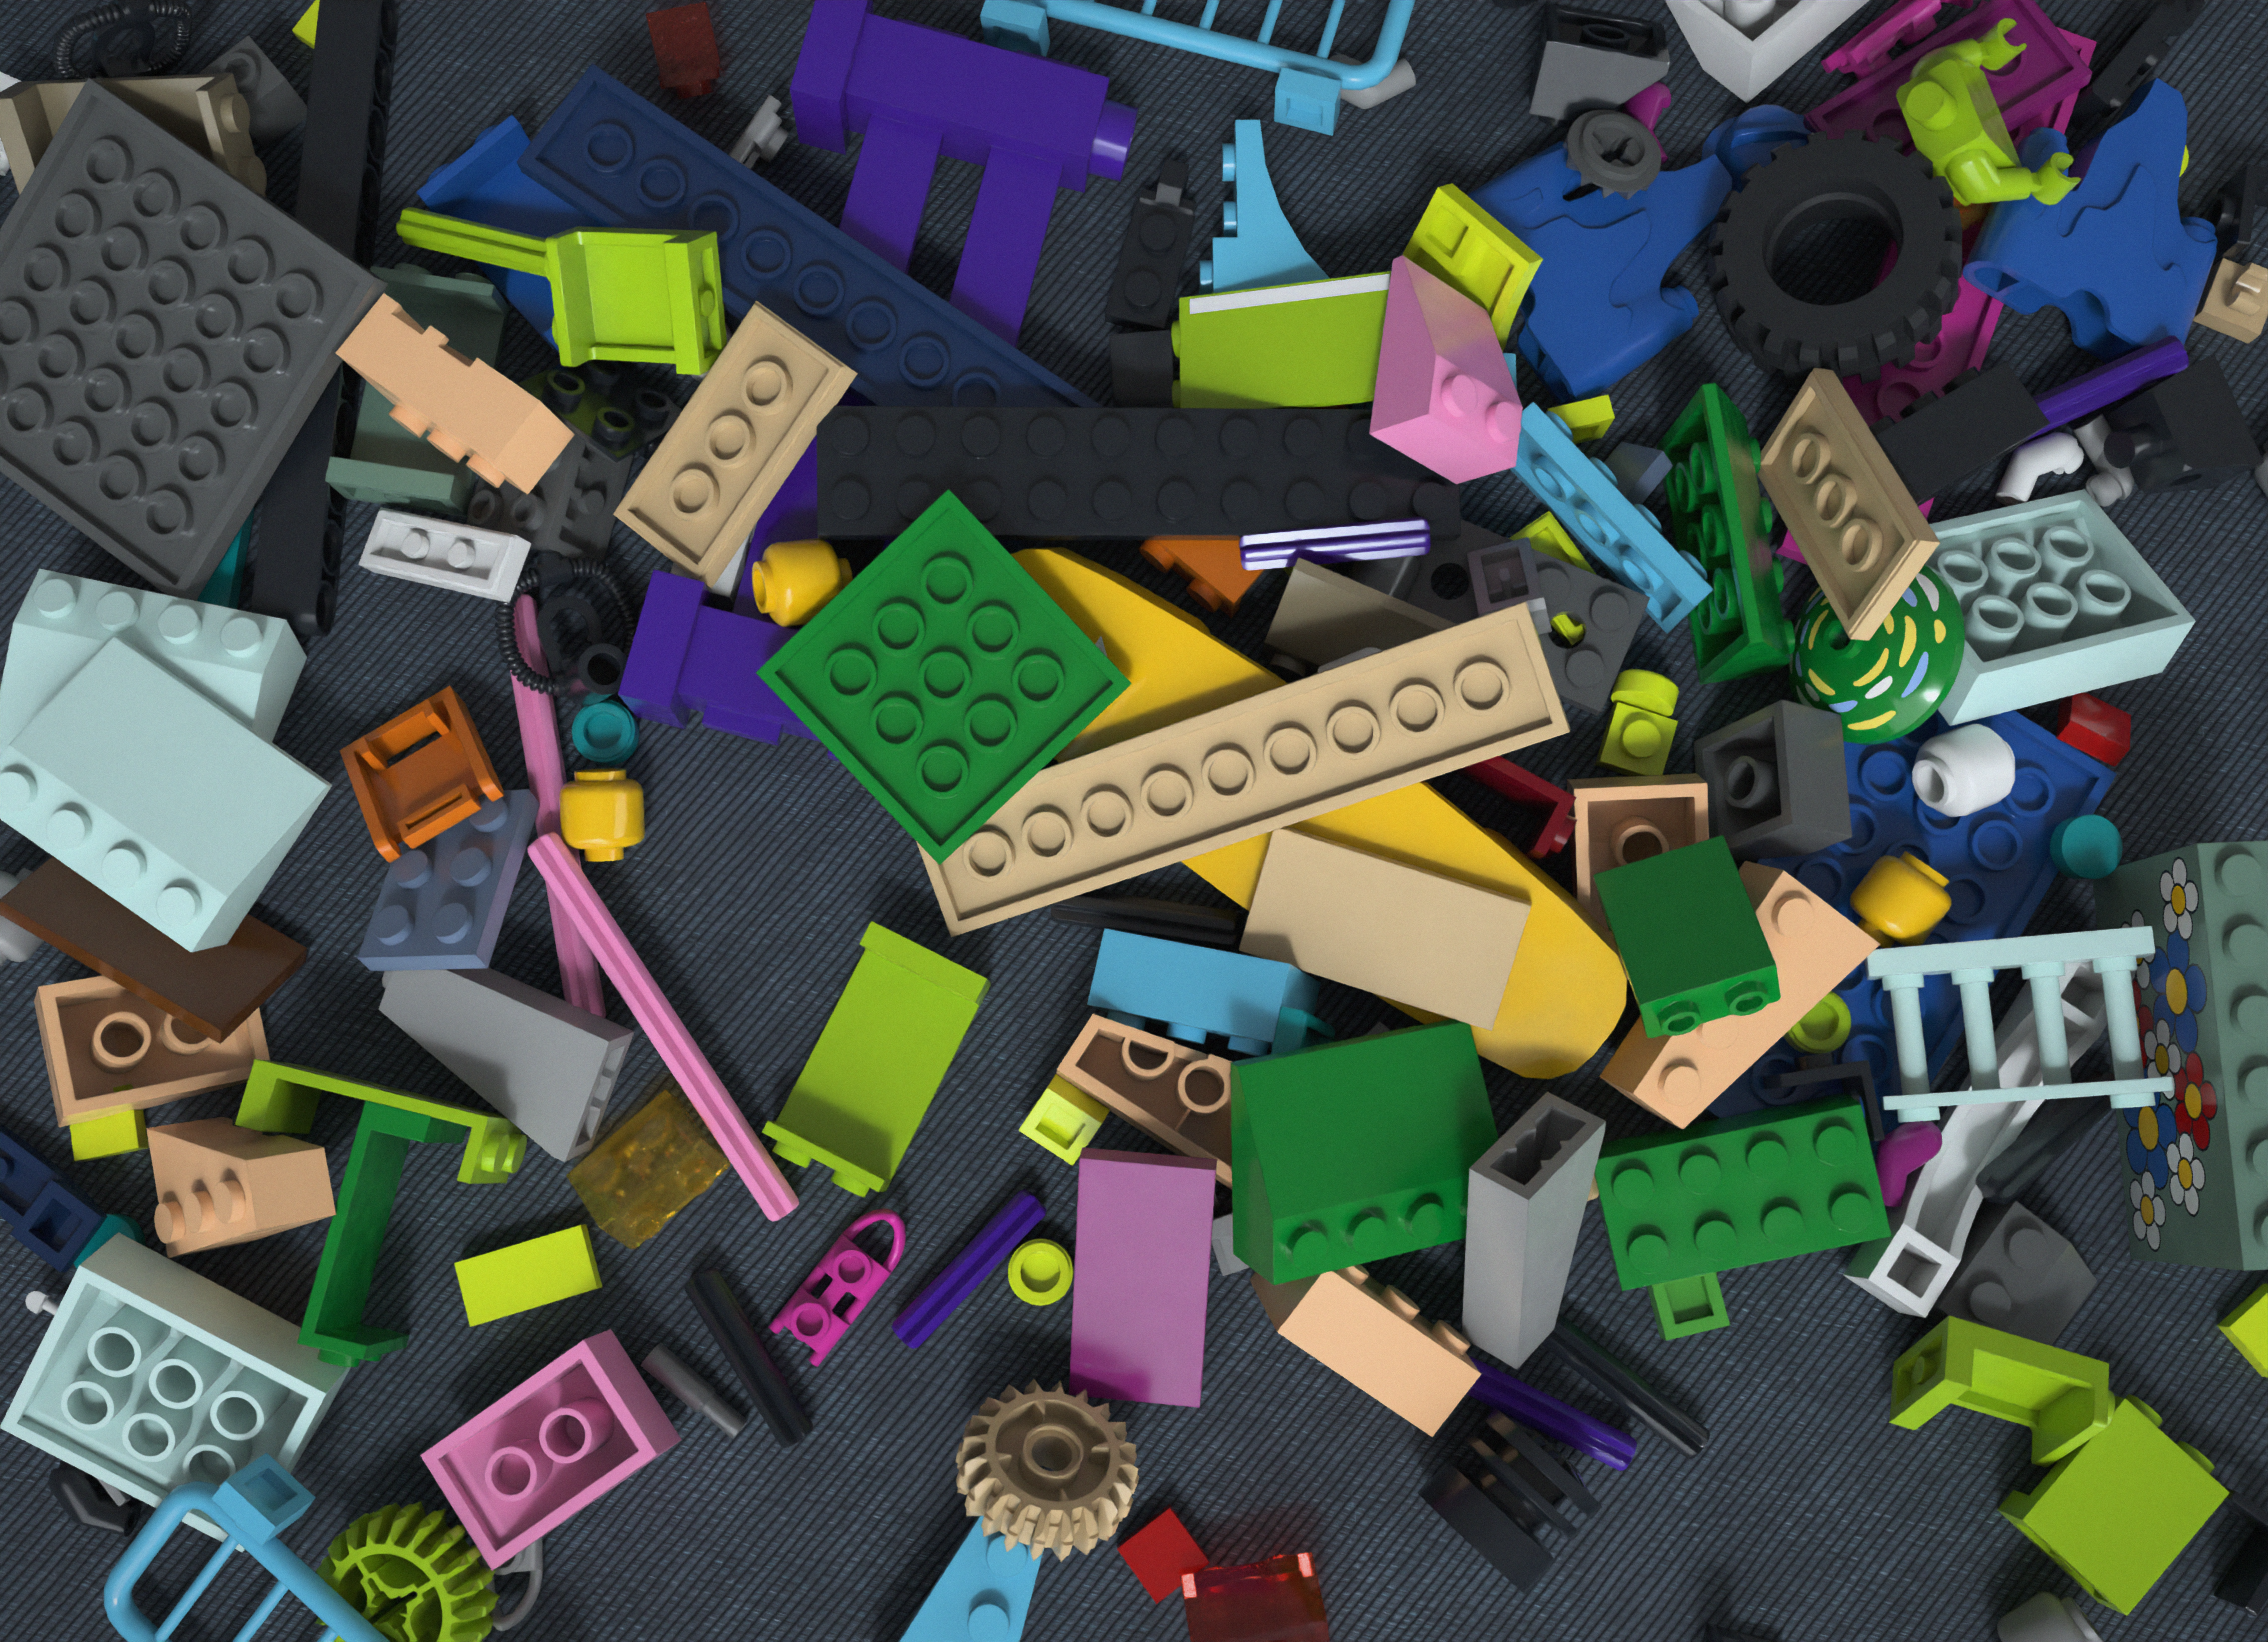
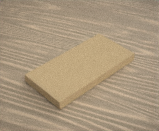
(734, 444)
(1844, 505)
(1385, 926)

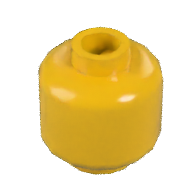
(798, 580)
(602, 813)
(1900, 900)

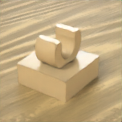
(2235, 300)

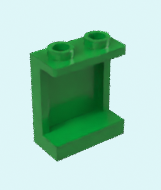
(1688, 938)

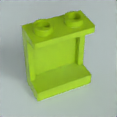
(636, 296)
(2007, 1377)
(2119, 1506)

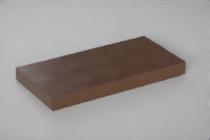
(202, 988)

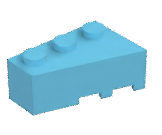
(1197, 990)
(978, 1594)

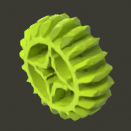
(407, 1552)

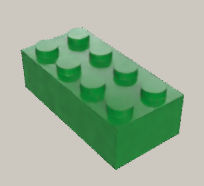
(1739, 1191)

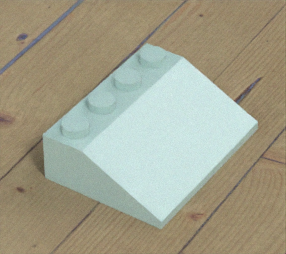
(2051, 605)
(225, 653)
(157, 795)
(168, 1380)

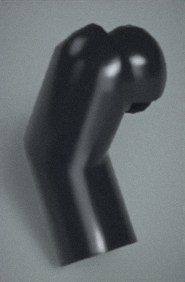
(88, 1506)

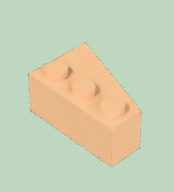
(454, 398)
(233, 1184)
(1374, 1341)

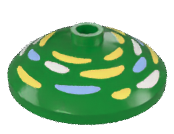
(1892, 679)

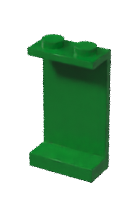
(358, 1233)

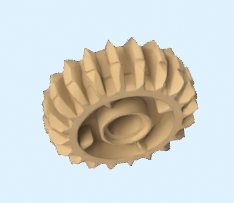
(1038, 1506)

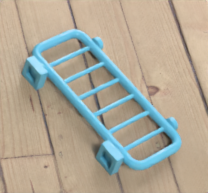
(1307, 84)
(252, 1510)

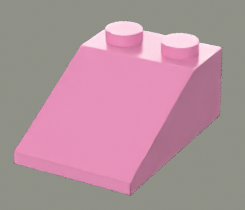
(1443, 380)
(550, 1447)

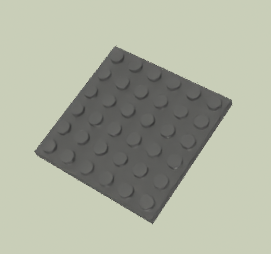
(159, 339)

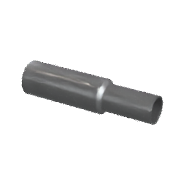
(692, 1389)

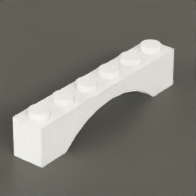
(1942, 1193)

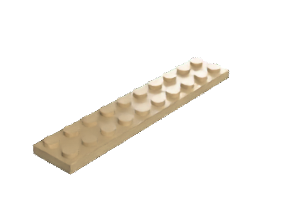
(1257, 767)

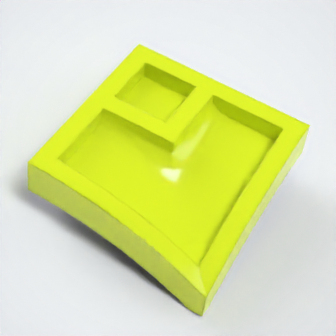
(1474, 256)

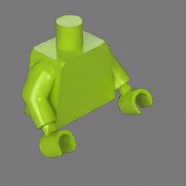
(1963, 130)

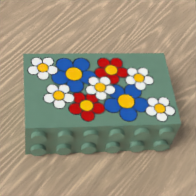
(2202, 1018)

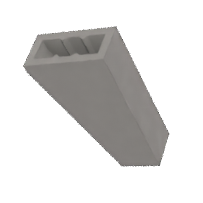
(516, 1047)
(1525, 1226)

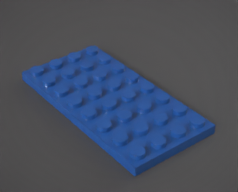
(1996, 878)

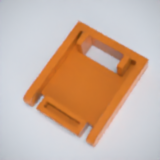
(428, 787)

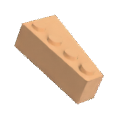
(1812, 955)
(1157, 1087)

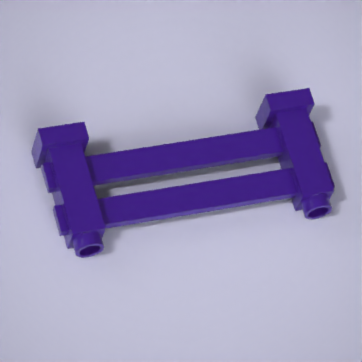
(914, 99)

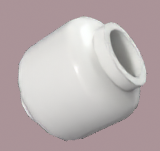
(1964, 770)

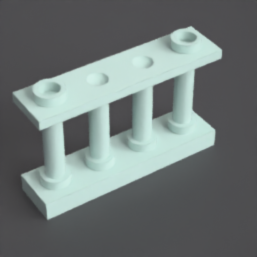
(2043, 963)

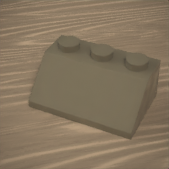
(1335, 616)

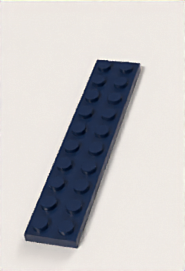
(646, 170)

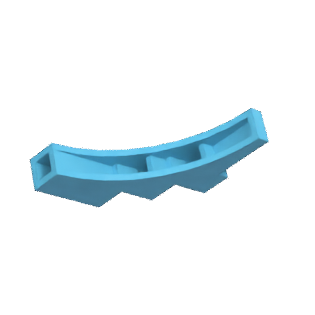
(1257, 238)

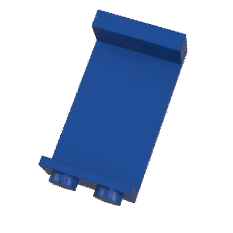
(493, 191)

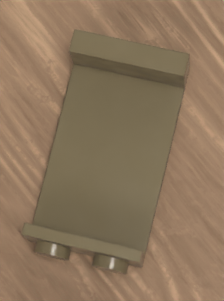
(196, 108)

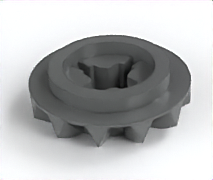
(1606, 131)

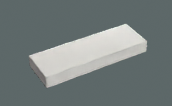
(445, 554)

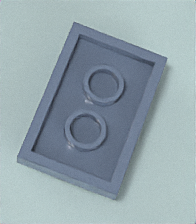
(452, 892)

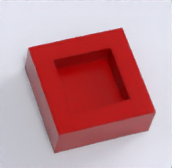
(2094, 727)
(1162, 1553)

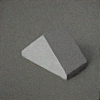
(1506, 577)

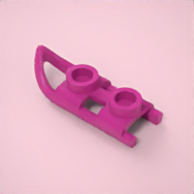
(1869, 47)
(851, 1271)

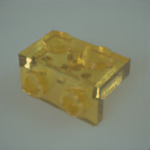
(647, 1171)

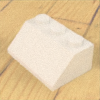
(1756, 40)

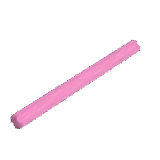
(546, 777)
(663, 1026)

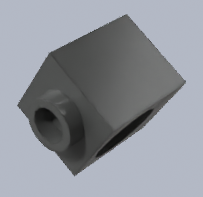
(270, 98)

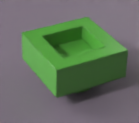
(1688, 1306)

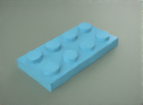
(1613, 530)

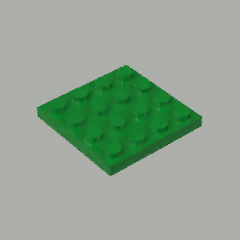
(943, 677)

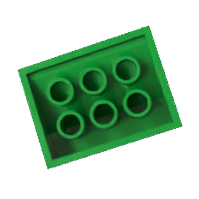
(1725, 526)
(1355, 1149)

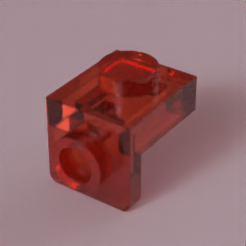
(686, 49)

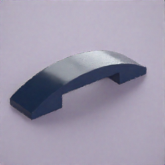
(44, 1204)

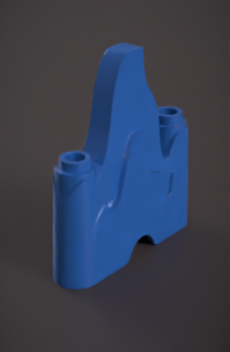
(2114, 243)
(1598, 290)

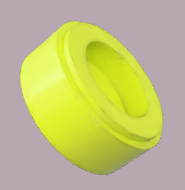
(1646, 691)
(1040, 1271)

